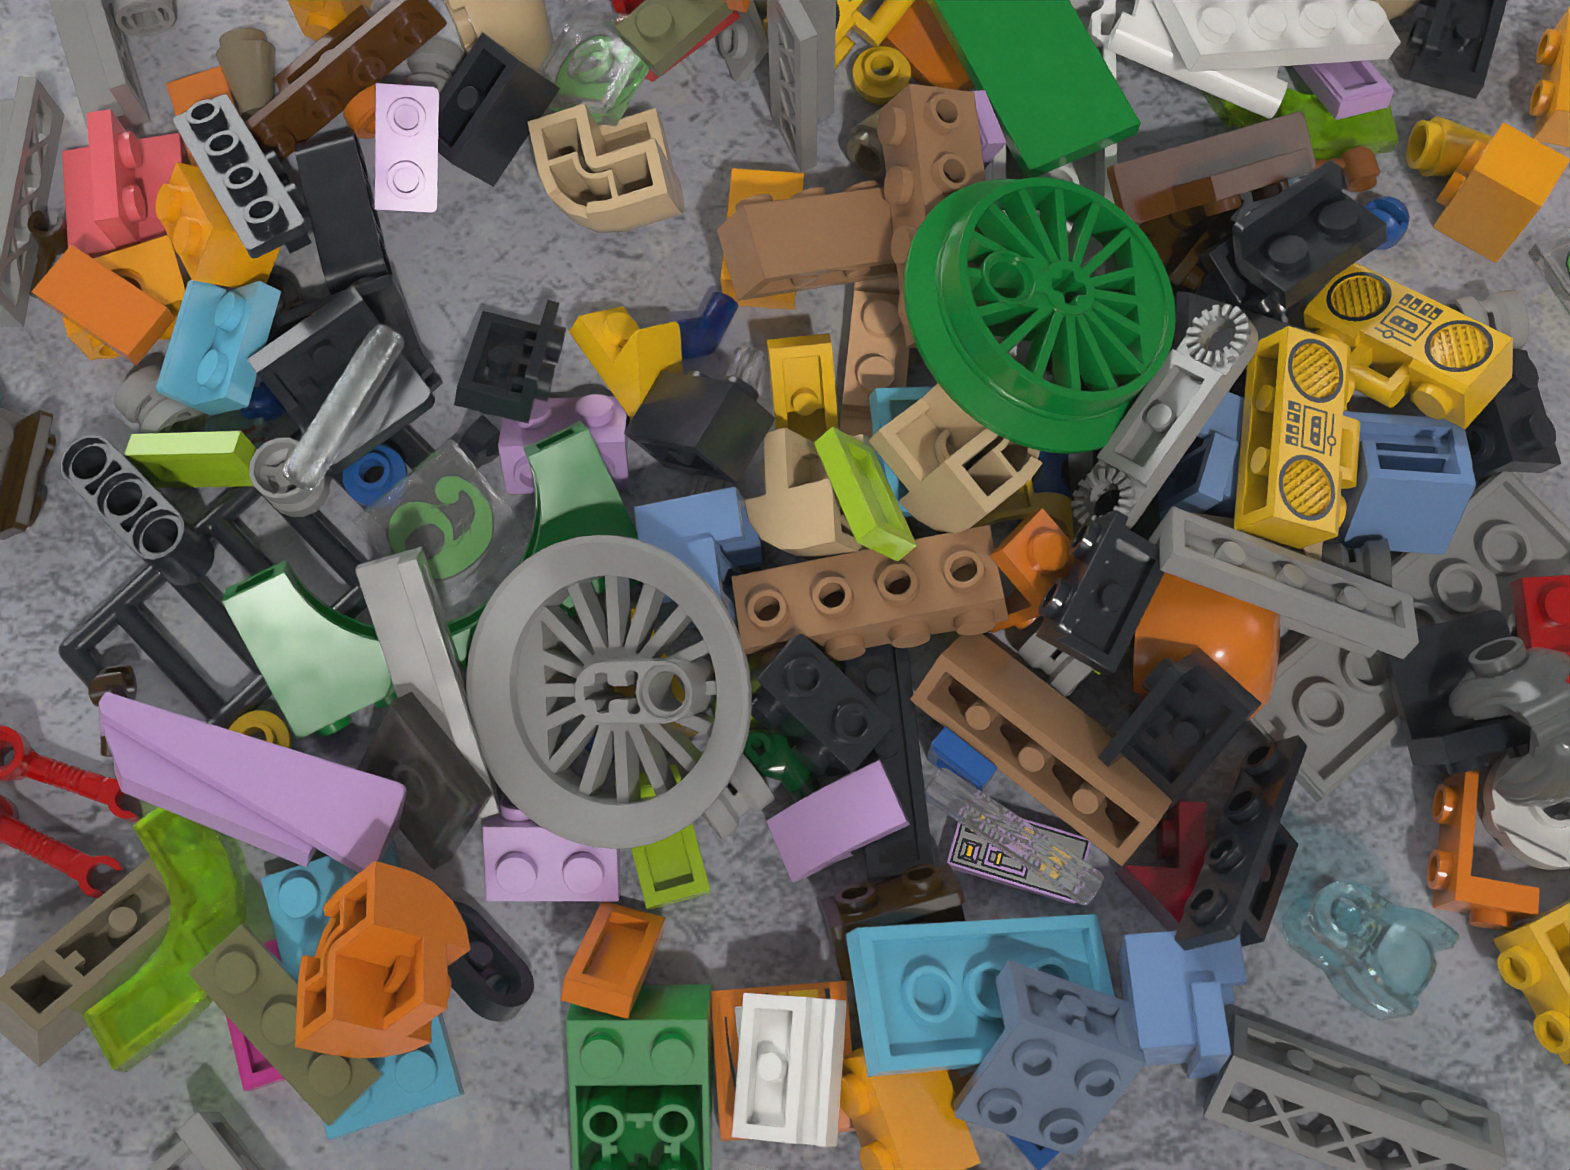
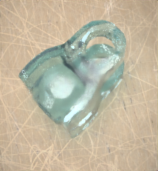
(1370, 955)

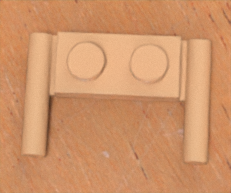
(875, 351)

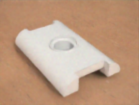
(1147, 41)

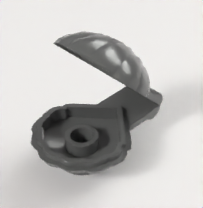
(1534, 691)

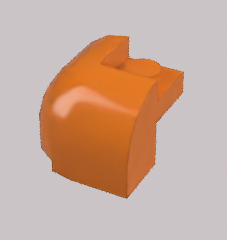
(1229, 630)
(379, 966)

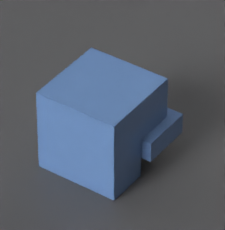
(1208, 470)
(1409, 483)
(708, 535)
(1180, 999)

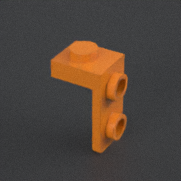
(1032, 560)
(1487, 901)

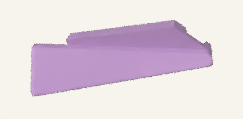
(250, 786)

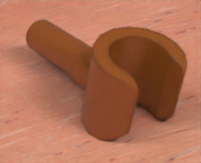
(1358, 168)

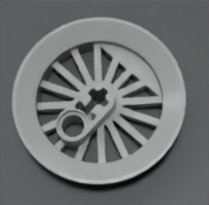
(517, 692)

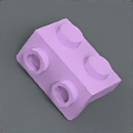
(597, 412)
(537, 865)

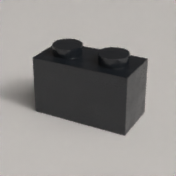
(489, 109)
(701, 424)

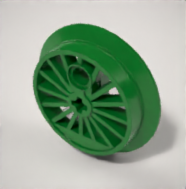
(1038, 293)

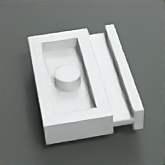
(789, 1069)

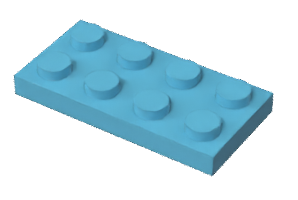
(932, 988)
(410, 1078)

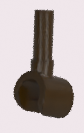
(50, 243)
(115, 680)

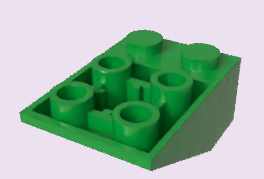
(643, 1082)

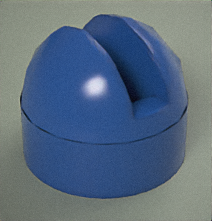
(1394, 214)

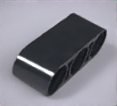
(342, 210)
(137, 510)

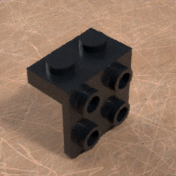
(310, 360)
(1422, 693)

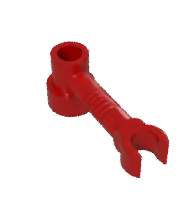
(67, 777)
(57, 855)

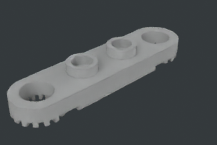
(1168, 415)

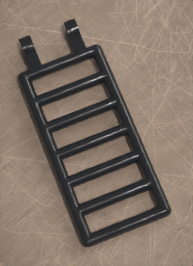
(122, 609)

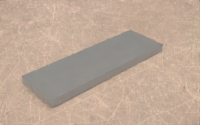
(1345, 700)

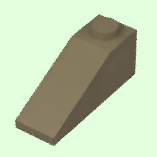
(83, 964)

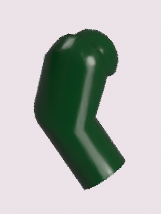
(774, 759)

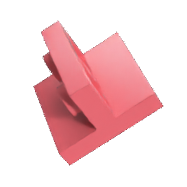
(116, 185)

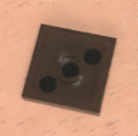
(441, 784)

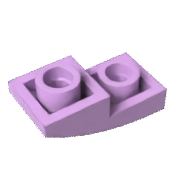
(837, 821)

